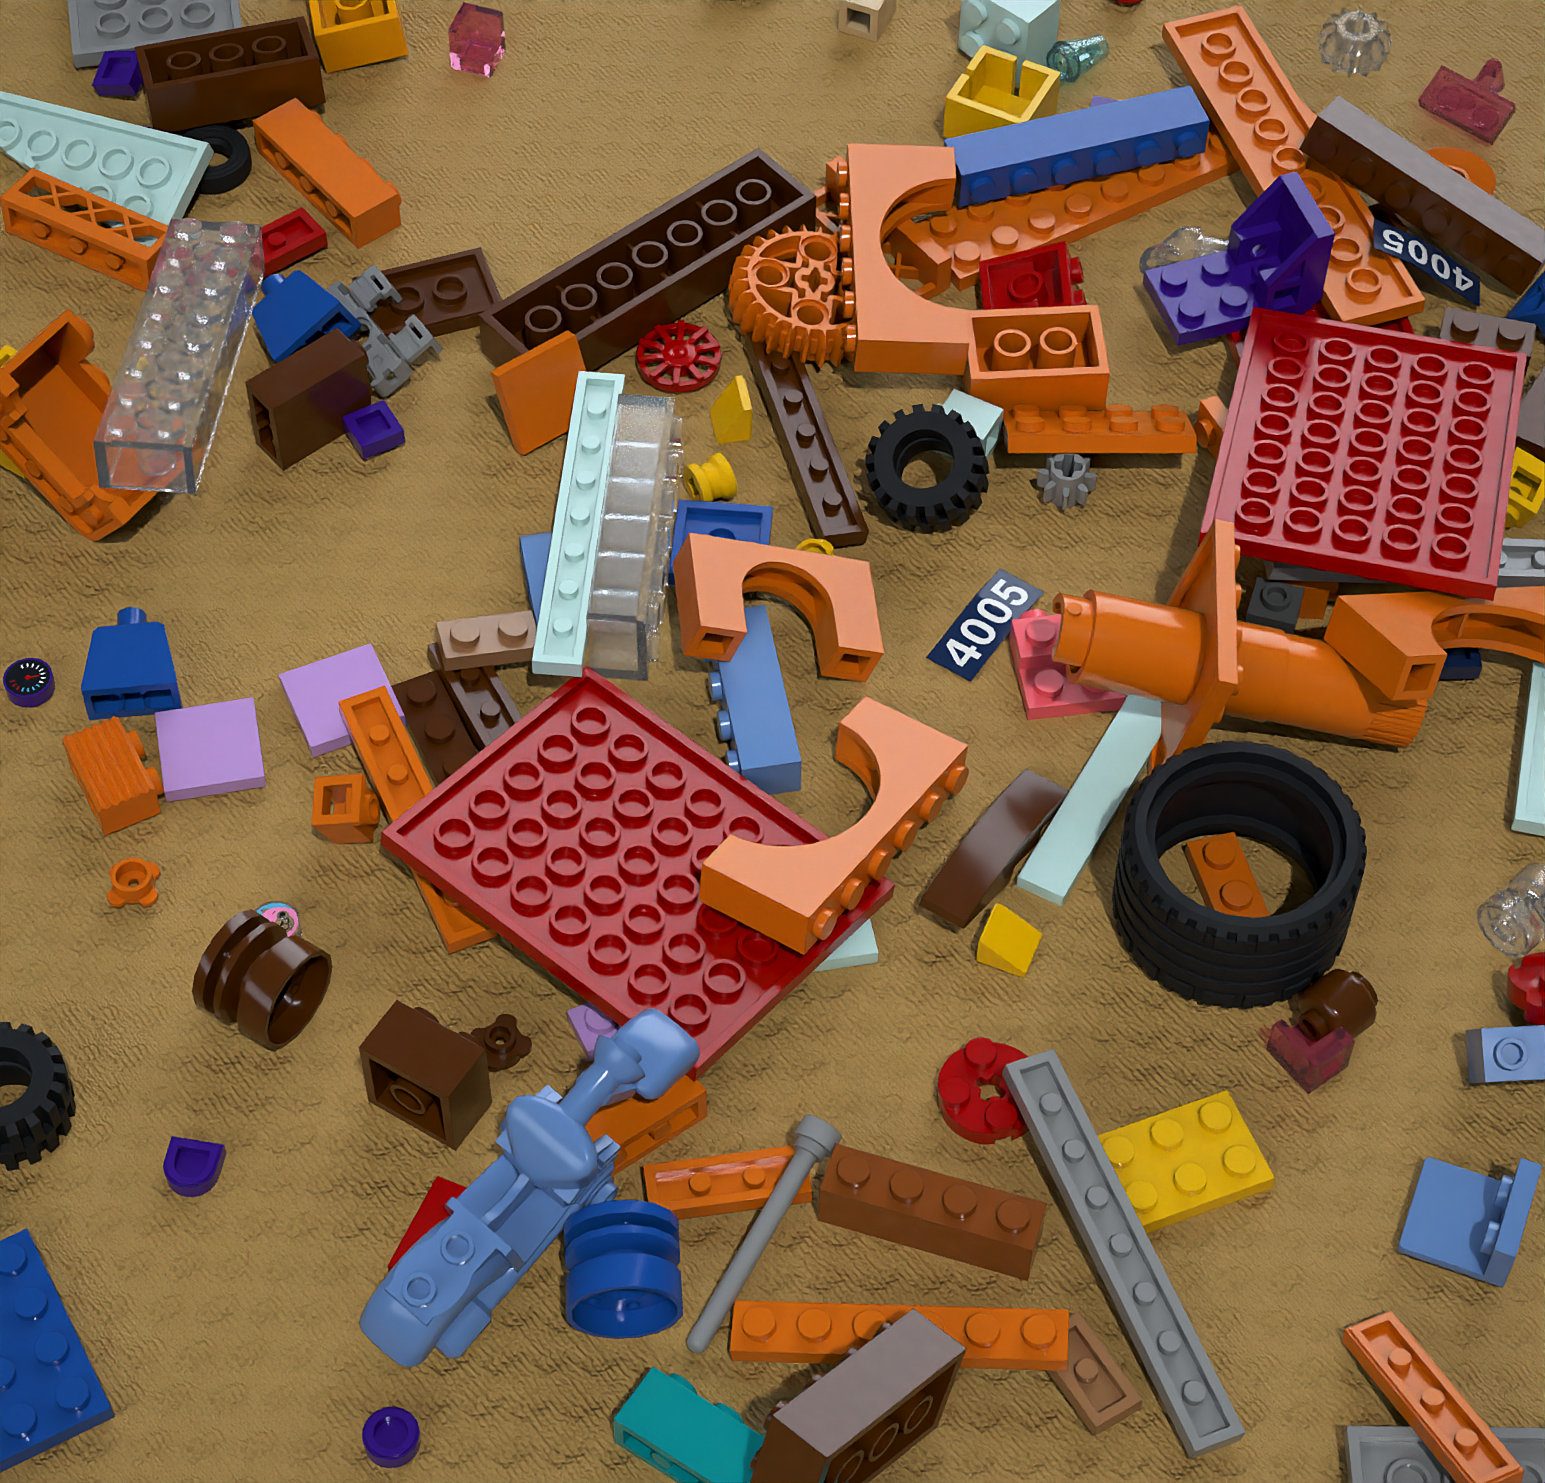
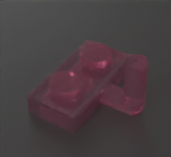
(1470, 103)

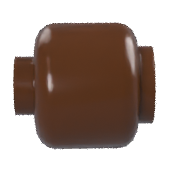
(1337, 1001)

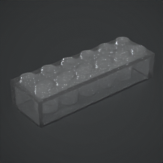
(635, 537)

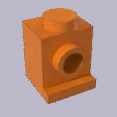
(354, 809)

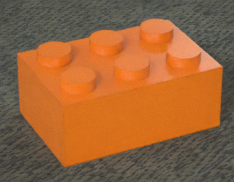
(1037, 357)

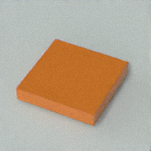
(539, 391)

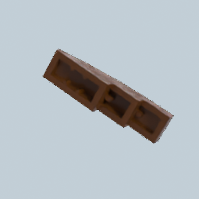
(993, 849)

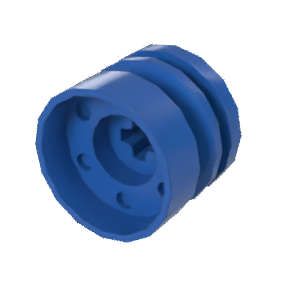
(623, 1269)

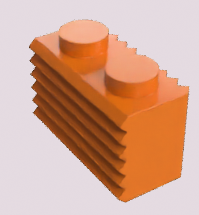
(112, 774)

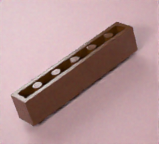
(1427, 194)

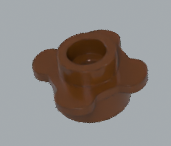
(507, 1054)

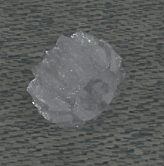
(1354, 42)

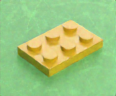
(1187, 1161)

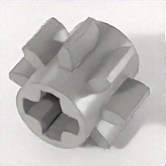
(1066, 480)

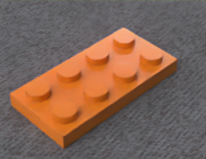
(1106, 431)

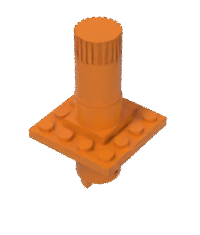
(1212, 665)

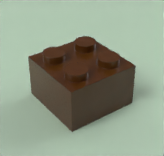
(426, 1074)

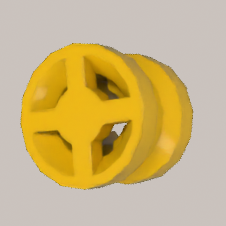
(710, 479)

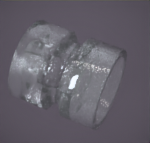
(1516, 914)

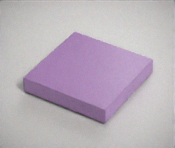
(318, 687)
(210, 749)

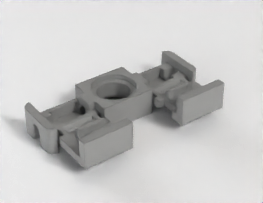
(383, 354)

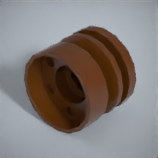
(262, 978)

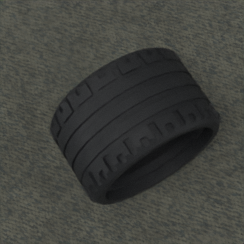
(1256, 795)

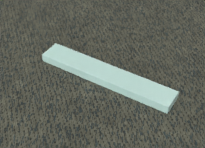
(1093, 802)

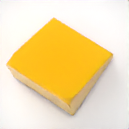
(732, 413)
(1008, 942)

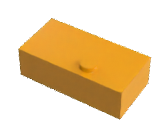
(357, 32)

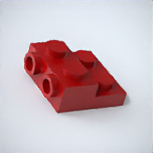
(1032, 279)

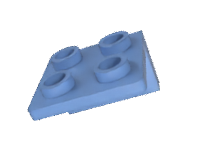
(1469, 1219)

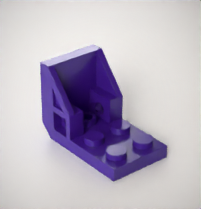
(1271, 262)

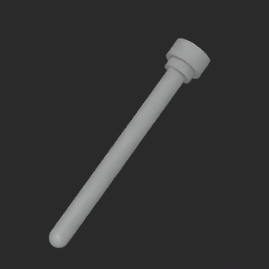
(813, 1142)

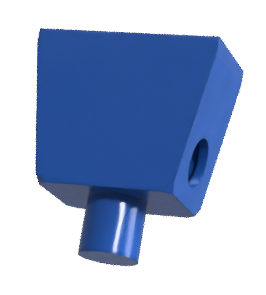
(298, 313)
(129, 669)

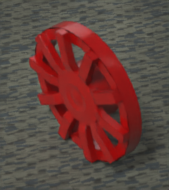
(678, 356)

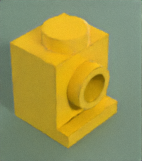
(1526, 488)

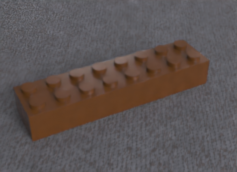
(651, 266)

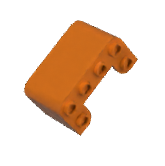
(49, 425)

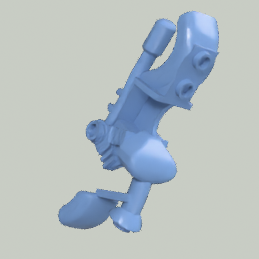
(519, 1205)

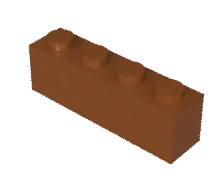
(931, 1211)

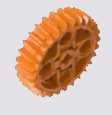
(792, 294)

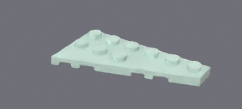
(105, 156)

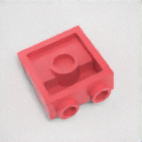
(1044, 681)

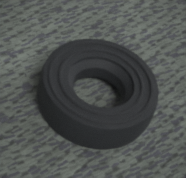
(234, 170)

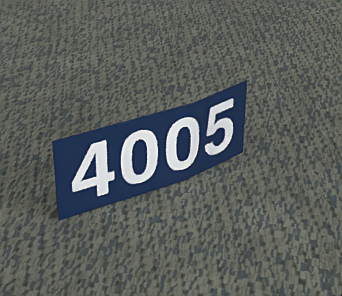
(1427, 258)
(984, 624)

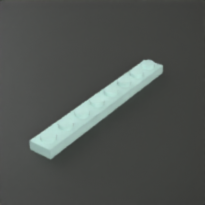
(564, 604)

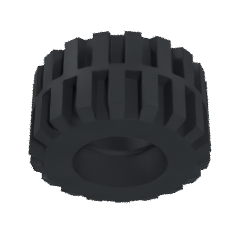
(914, 435)
(45, 1107)

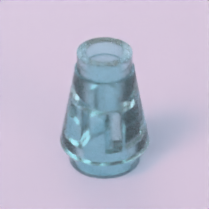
(1076, 56)

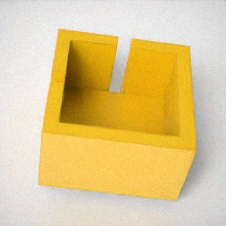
(986, 96)

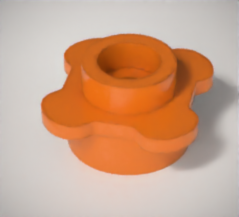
(129, 872)

